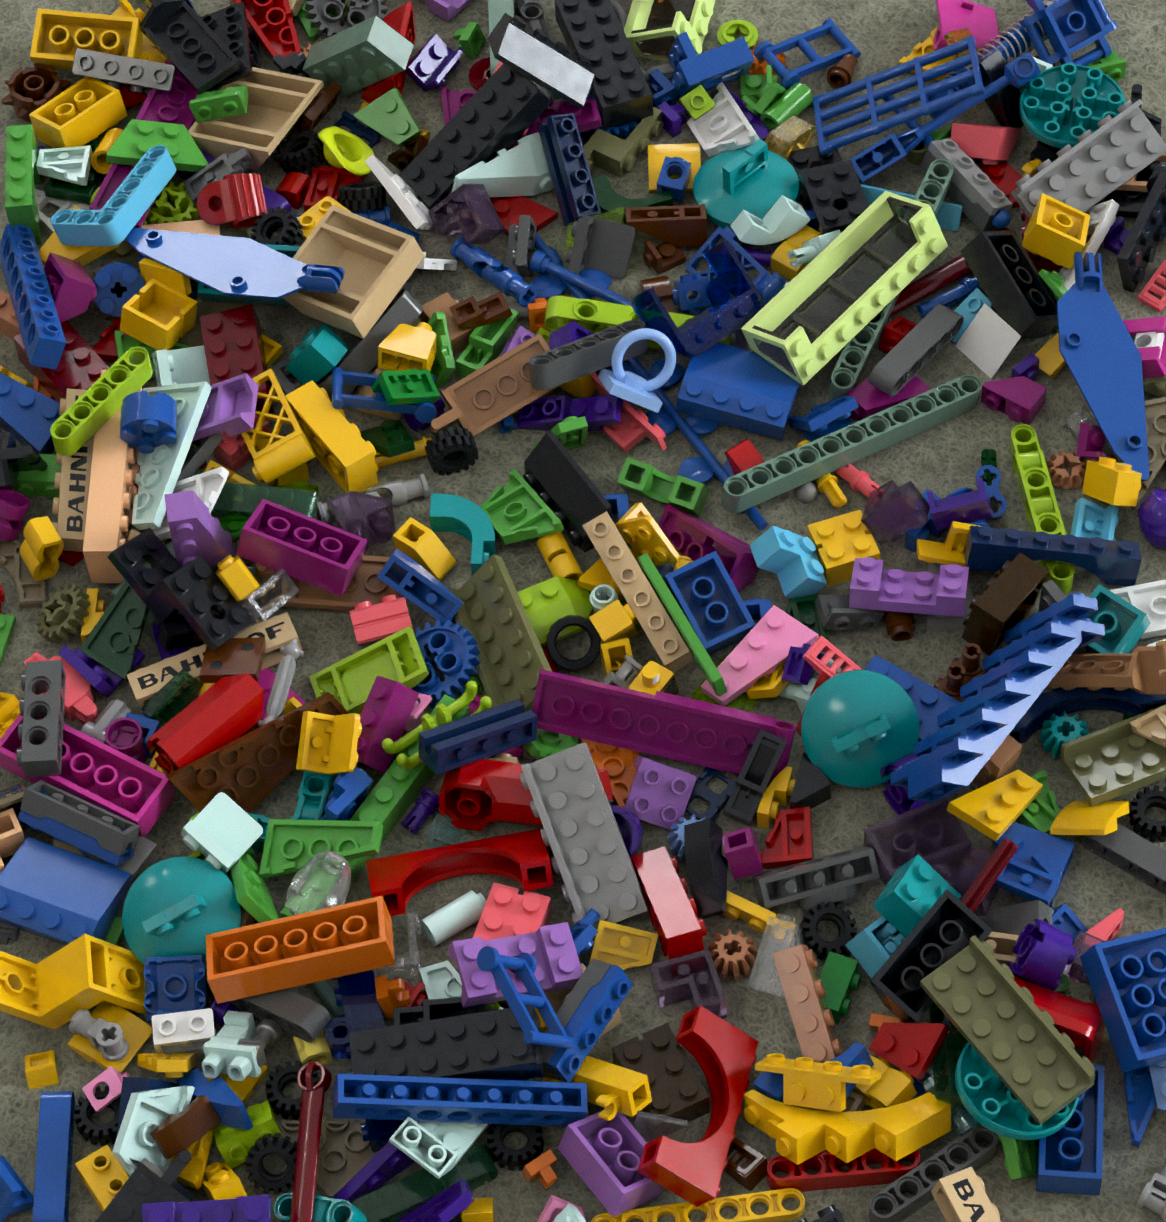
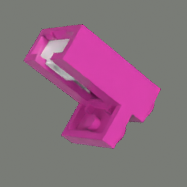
(1150, 340)

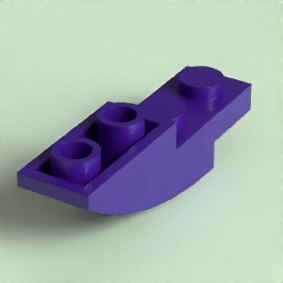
(550, 411)

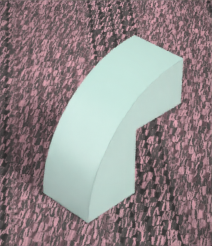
(778, 224)

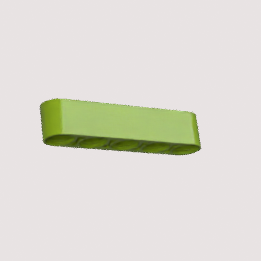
(100, 401)

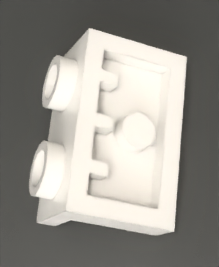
(182, 1030)

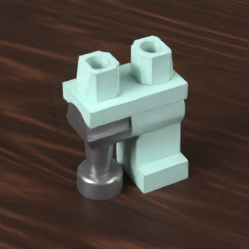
(239, 1046)

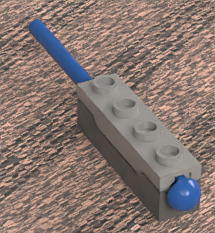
(969, 185)

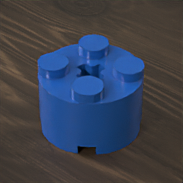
(115, 271)
(148, 420)

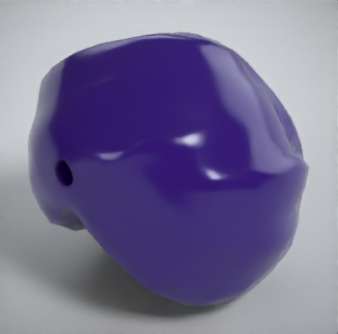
(1153, 518)

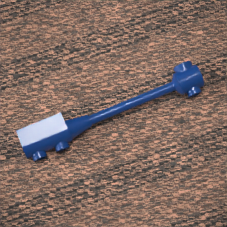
(896, 147)

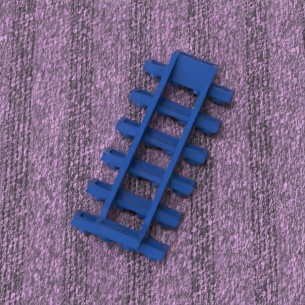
(997, 699)

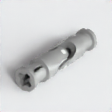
(399, 490)

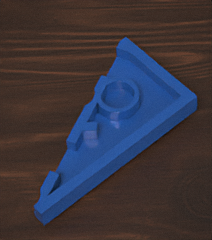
(1140, 1102)

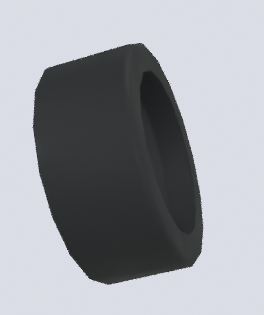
(558, 658)

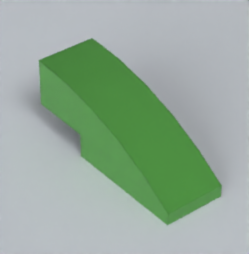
(485, 345)

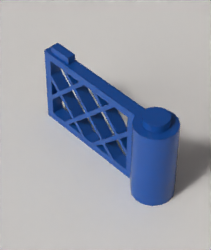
(767, 284)

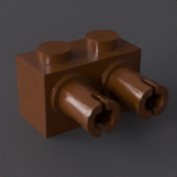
(962, 671)

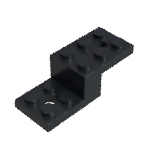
(828, 188)
(184, 589)

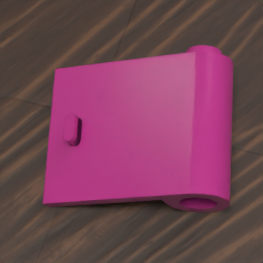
(962, 15)

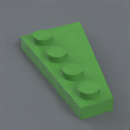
(294, 842)

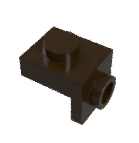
(405, 155)

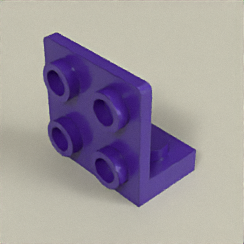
(96, 674)

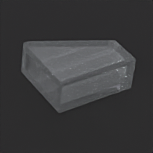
(269, 596)
(778, 935)

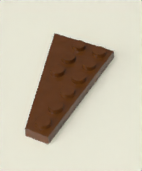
(251, 764)

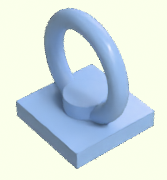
(630, 385)

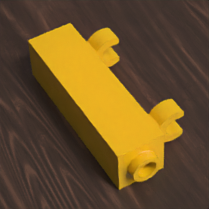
(612, 1087)

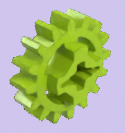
(172, 205)

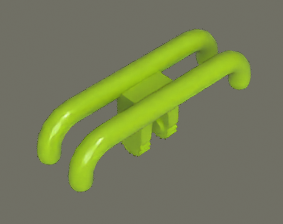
(442, 716)

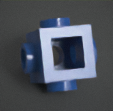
(697, 300)

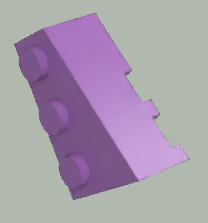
(195, 530)

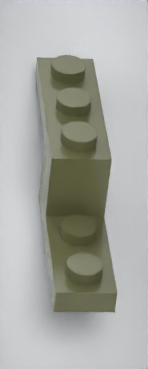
(620, 155)

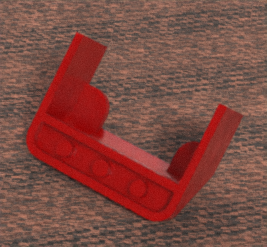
(1071, 1016)

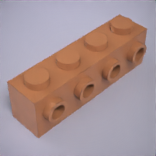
(806, 1003)

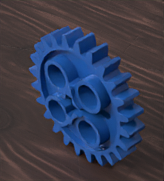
(454, 654)

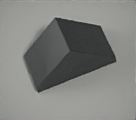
(810, 786)

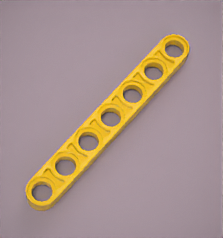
(711, 1209)

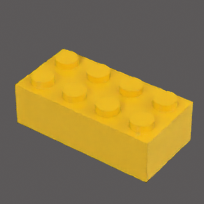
(62, 32)
(333, 439)

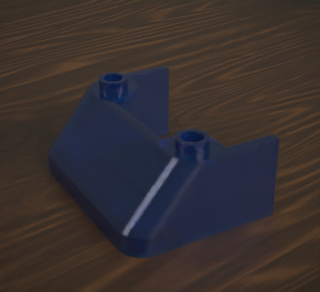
(732, 299)

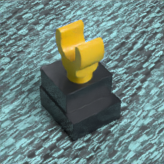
(1038, 156)

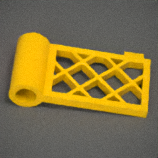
(288, 451)

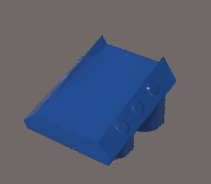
(174, 984)

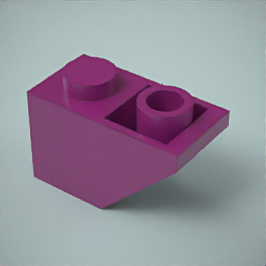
(1015, 397)
(742, 852)

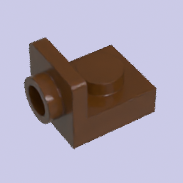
(663, 256)

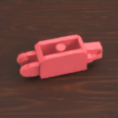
(78, 692)

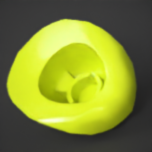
(345, 150)

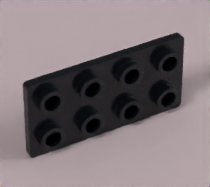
(233, 30)

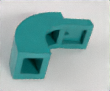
(465, 518)

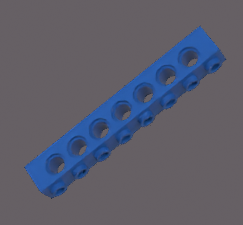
(31, 297)
(459, 1100)

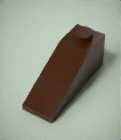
(674, 224)

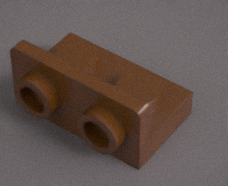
(318, 107)

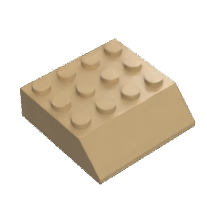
(272, 110)
(375, 267)

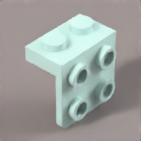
(221, 832)

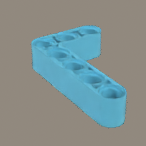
(123, 208)

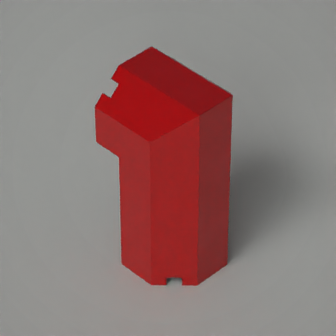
(211, 721)
(484, 794)

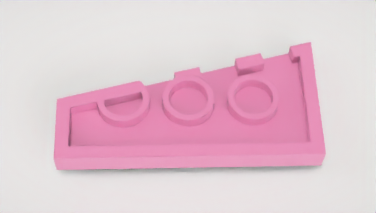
(760, 653)

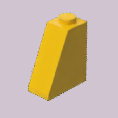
(81, 254)

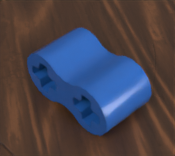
(993, 490)

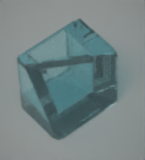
(443, 833)

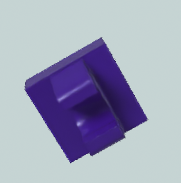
(673, 118)

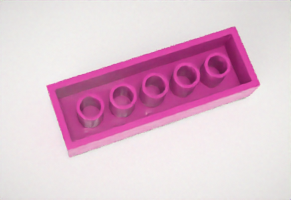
(99, 776)

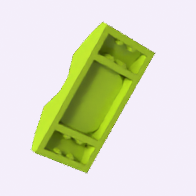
(353, 677)

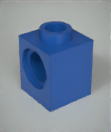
(677, 187)

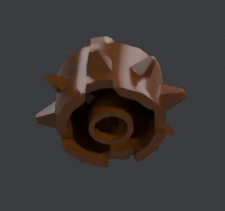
(33, 89)

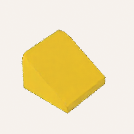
(41, 1069)

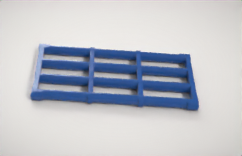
(875, 95)

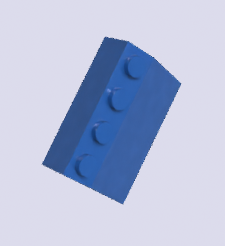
(738, 391)
(60, 893)
(1131, 995)

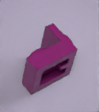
(1091, 442)

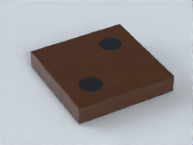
(233, 658)

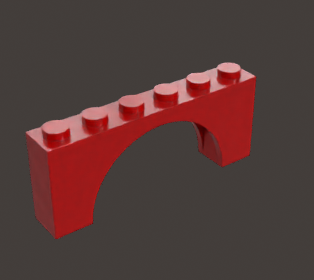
(514, 855)
(726, 1061)

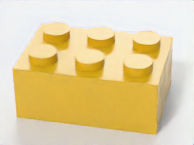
(78, 114)

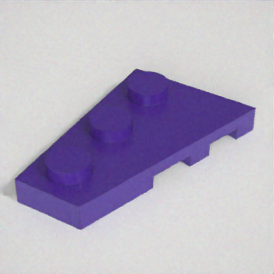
(443, 1205)

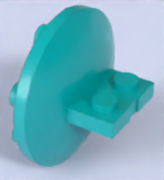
(1068, 102)
(744, 180)
(858, 726)
(177, 906)
(996, 1106)

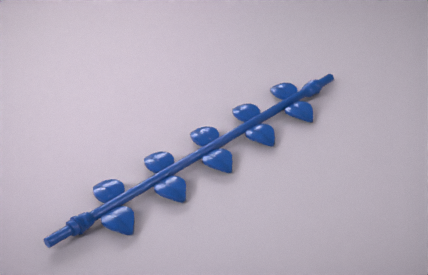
(692, 427)

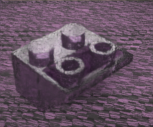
(363, 516)

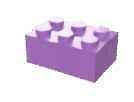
(608, 1160)

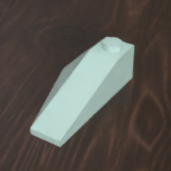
(513, 172)

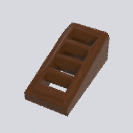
(752, 1170)

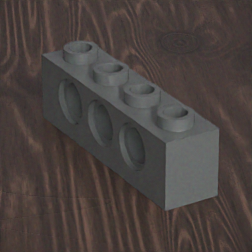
(46, 757)
(815, 876)

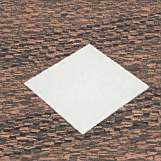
(988, 341)

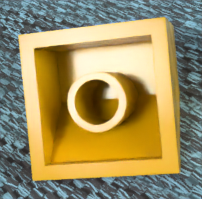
(1056, 231)

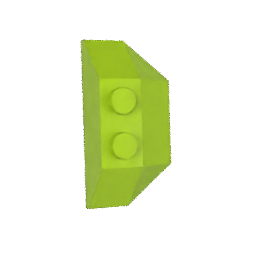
(554, 600)

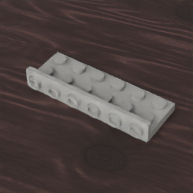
(1096, 163)
(583, 836)

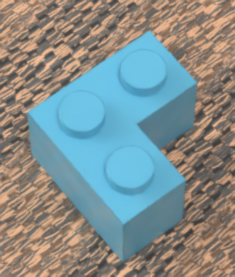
(792, 560)
(875, 945)

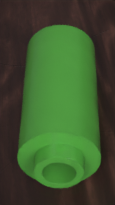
(788, 104)

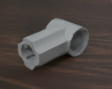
(114, 710)

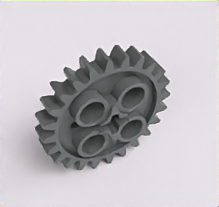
(357, 12)

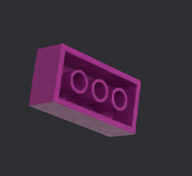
(302, 547)

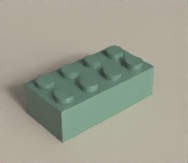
(358, 56)

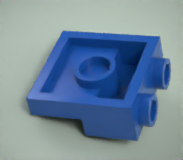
(348, 795)

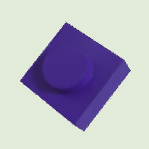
(1027, 367)

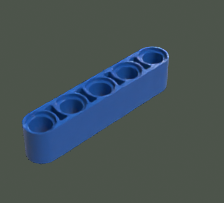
(54, 1157)

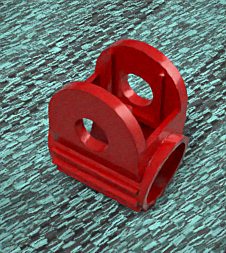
(236, 202)

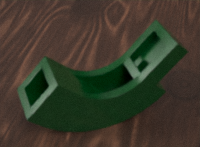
(610, 200)

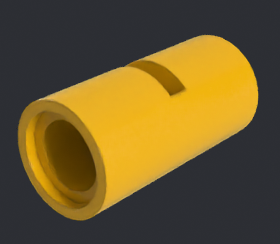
(98, 158)
(559, 556)

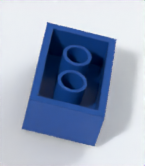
(710, 602)

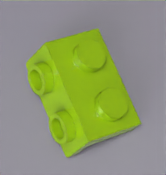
(236, 1143)

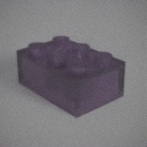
(921, 831)

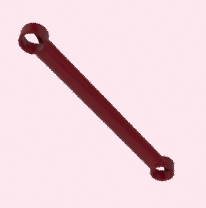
(932, 282)
(308, 1141)

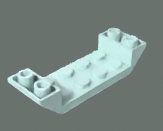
(436, 1144)

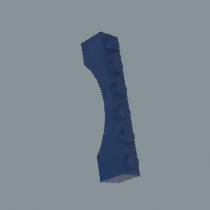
(1108, 559)
(1082, 699)

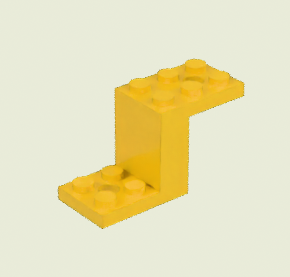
(71, 981)

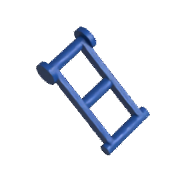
(768, 51)
(424, 412)
(525, 966)

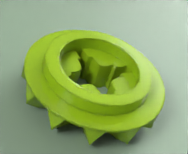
(729, 30)

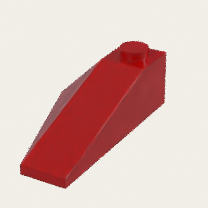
(272, 25)

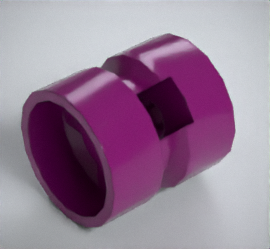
(12, 512)
(127, 737)

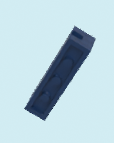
(568, 167)
(477, 736)

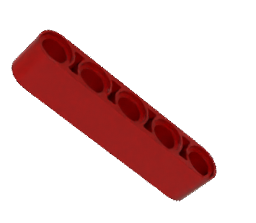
(831, 1178)

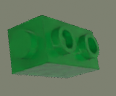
(839, 978)

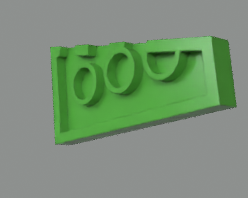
(251, 888)

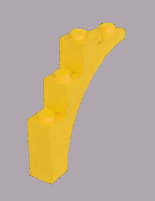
(849, 1134)

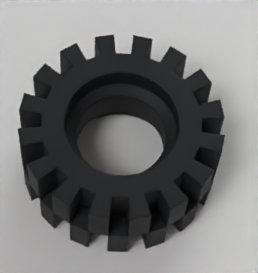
(300, 152)
(362, 196)
(274, 220)
(451, 451)
(1138, 816)
(834, 914)
(275, 1087)
(91, 1130)
(518, 1157)
(255, 1166)

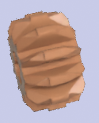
(743, 953)

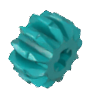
(1061, 730)

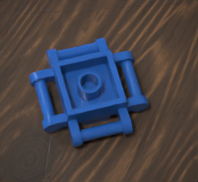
(1069, 28)

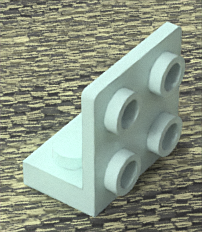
(180, 366)

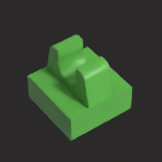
(470, 39)

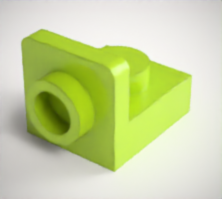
(697, 102)

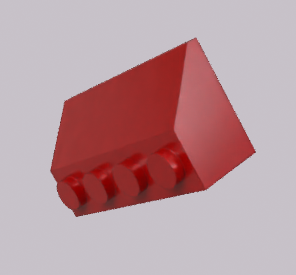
(402, 22)

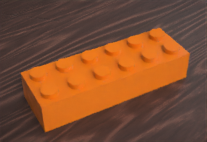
(299, 949)

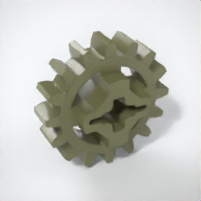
(63, 613)

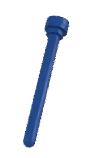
(542, 263)

